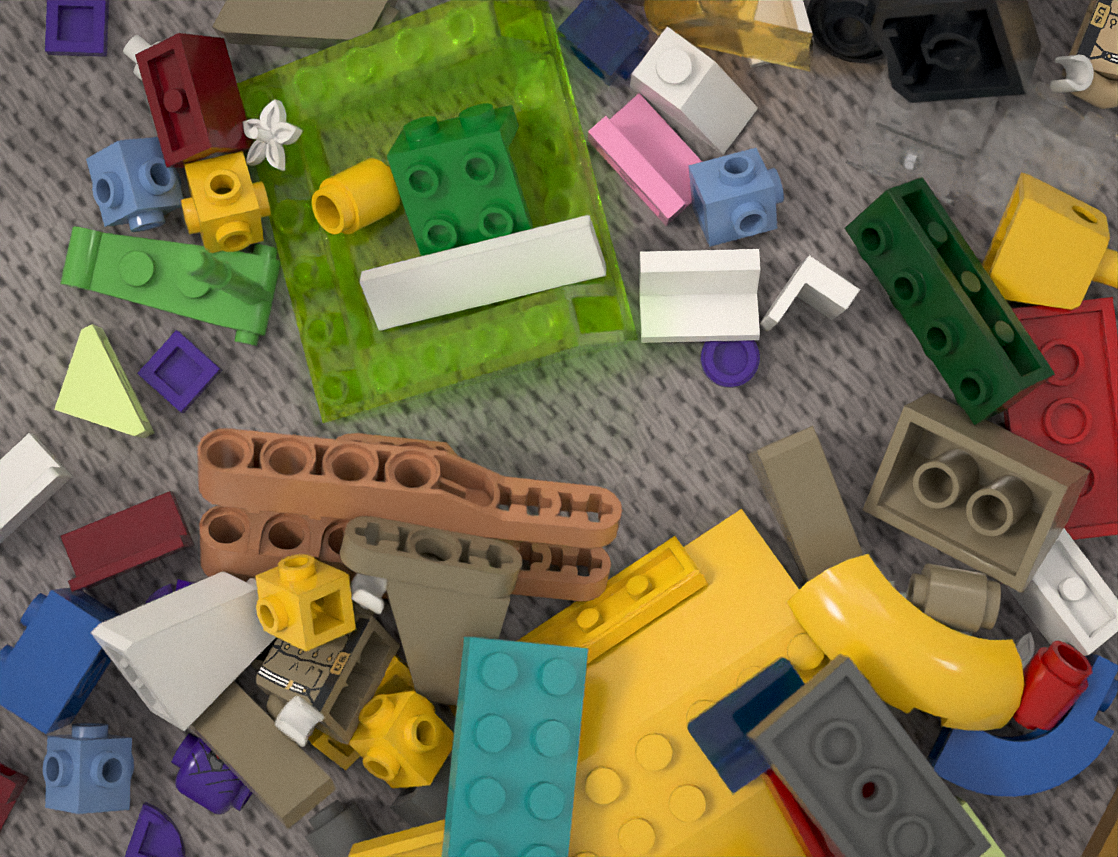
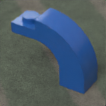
(1035, 759)

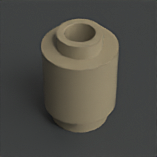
(955, 597)

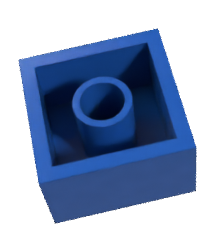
(55, 659)

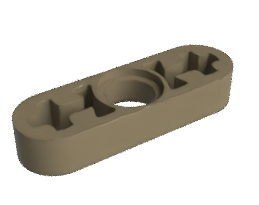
(392, 547)

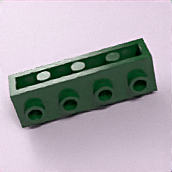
(948, 300)

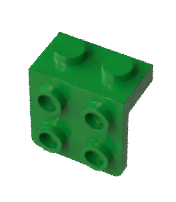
(459, 178)

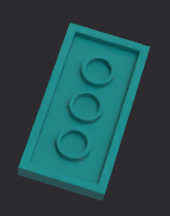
(514, 749)

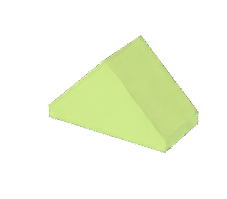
(99, 388)

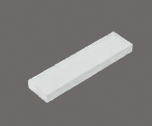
(483, 273)

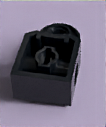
(934, 45)

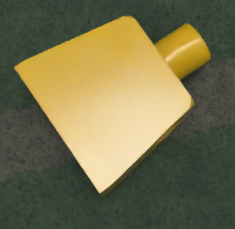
(1049, 247)

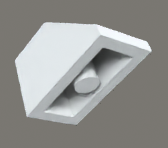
(693, 90)

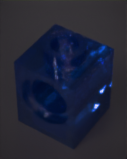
(604, 39)

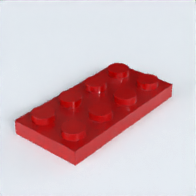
(1077, 406)

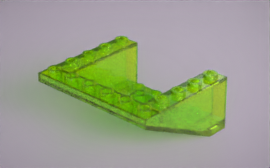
(353, 109)

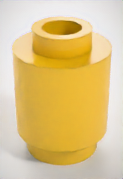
(356, 197)

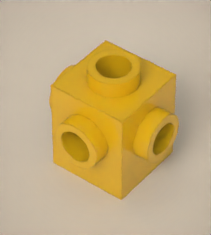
(224, 203)
(305, 602)
(402, 739)

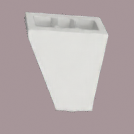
(187, 645)

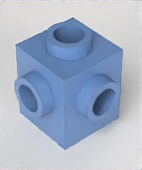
(134, 184)
(735, 196)
(88, 770)

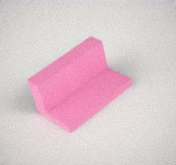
(647, 157)

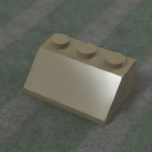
(974, 490)

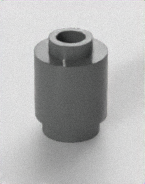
(338, 830)

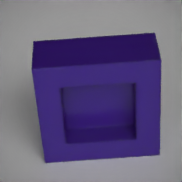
(77, 27)
(179, 371)

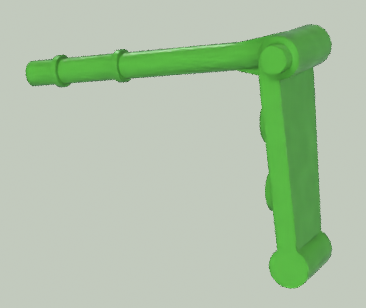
(178, 278)

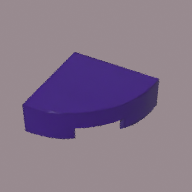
(154, 835)

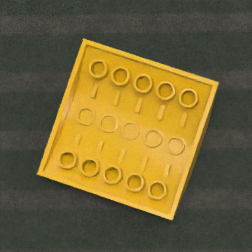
(639, 770)

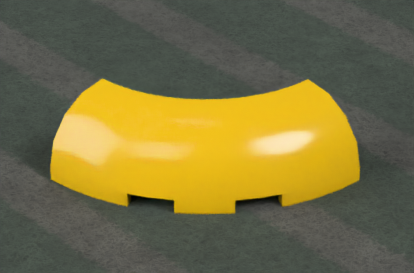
(908, 653)

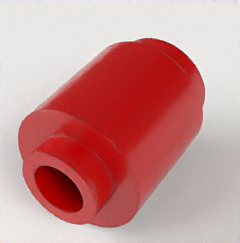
(1051, 685)

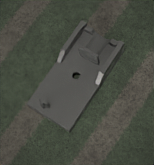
(839, 738)

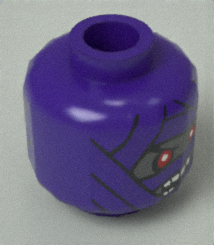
(207, 778)

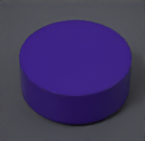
(729, 362)

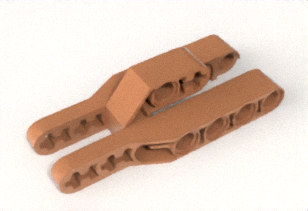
(305, 490)

